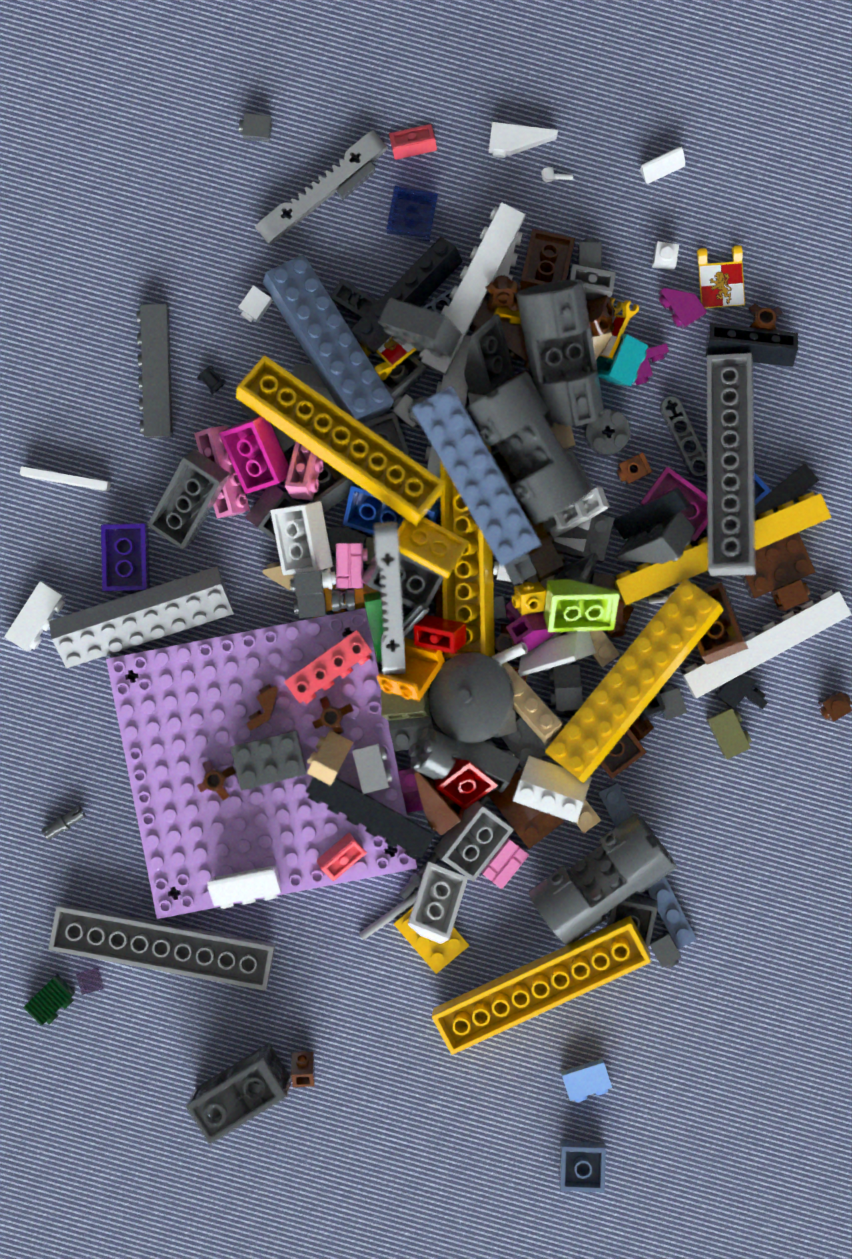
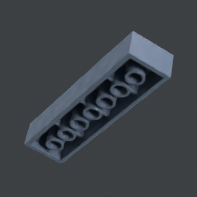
(327, 340)
(476, 476)

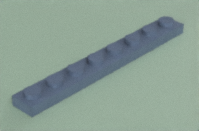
(661, 891)

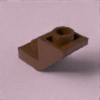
(267, 700)

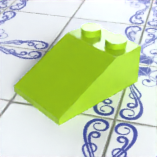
(579, 607)

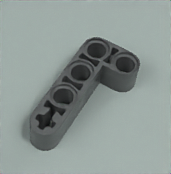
(680, 438)

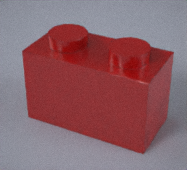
(440, 634)

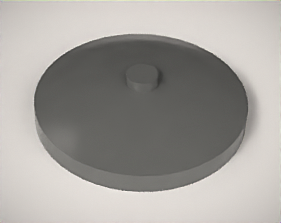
(471, 697)

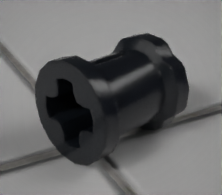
(211, 379)

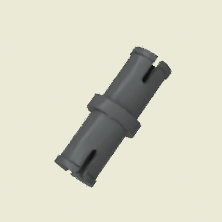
(63, 822)

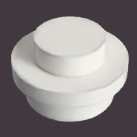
(328, 578)

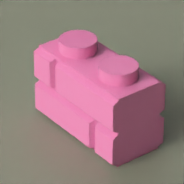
(350, 565)
(505, 863)

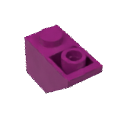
(683, 305)
(530, 630)

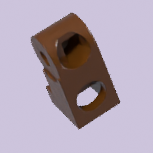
(599, 317)

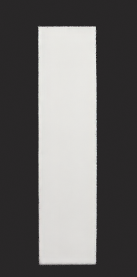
(577, 513)

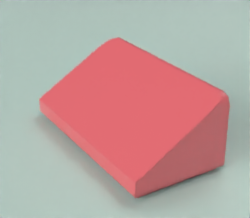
(413, 141)
(341, 856)

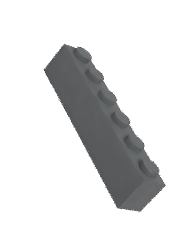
(156, 371)

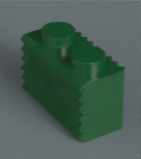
(50, 1000)

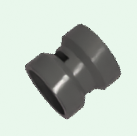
(338, 599)

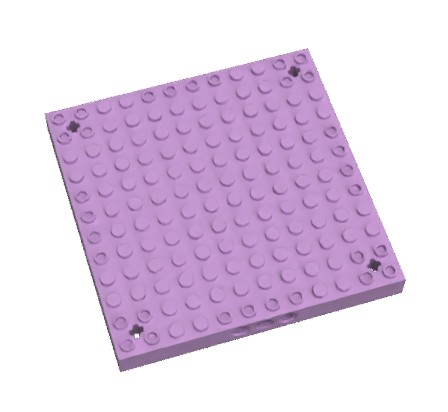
(193, 708)

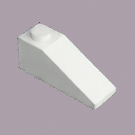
(512, 139)

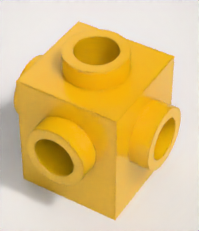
(529, 598)

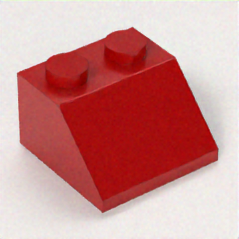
(465, 783)

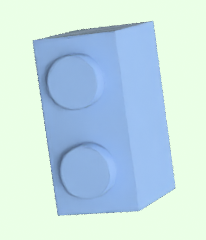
(586, 1080)

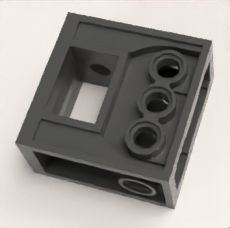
(235, 1096)

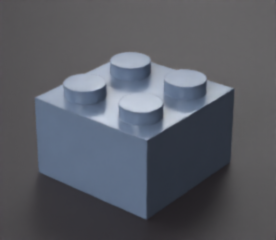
(582, 1166)

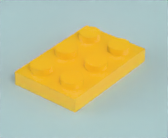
(431, 545)
(432, 952)

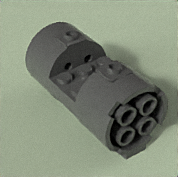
(561, 351)
(544, 473)
(579, 896)

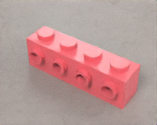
(329, 666)

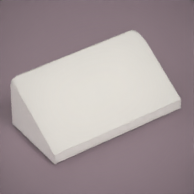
(663, 165)

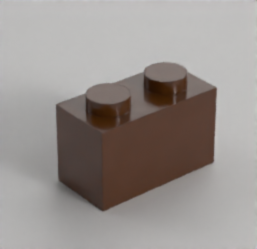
(790, 595)

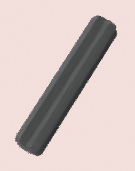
(412, 618)

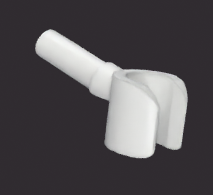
(548, 175)
(660, 599)

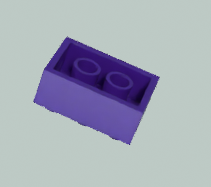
(125, 557)

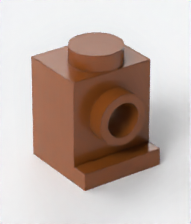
(642, 465)

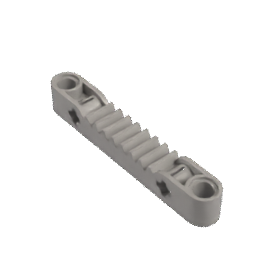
(274, 226)
(387, 542)

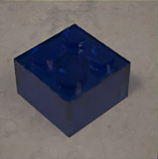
(412, 213)

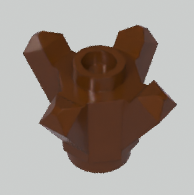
(503, 293)
(764, 317)
(622, 617)
(504, 640)
(332, 716)
(215, 779)

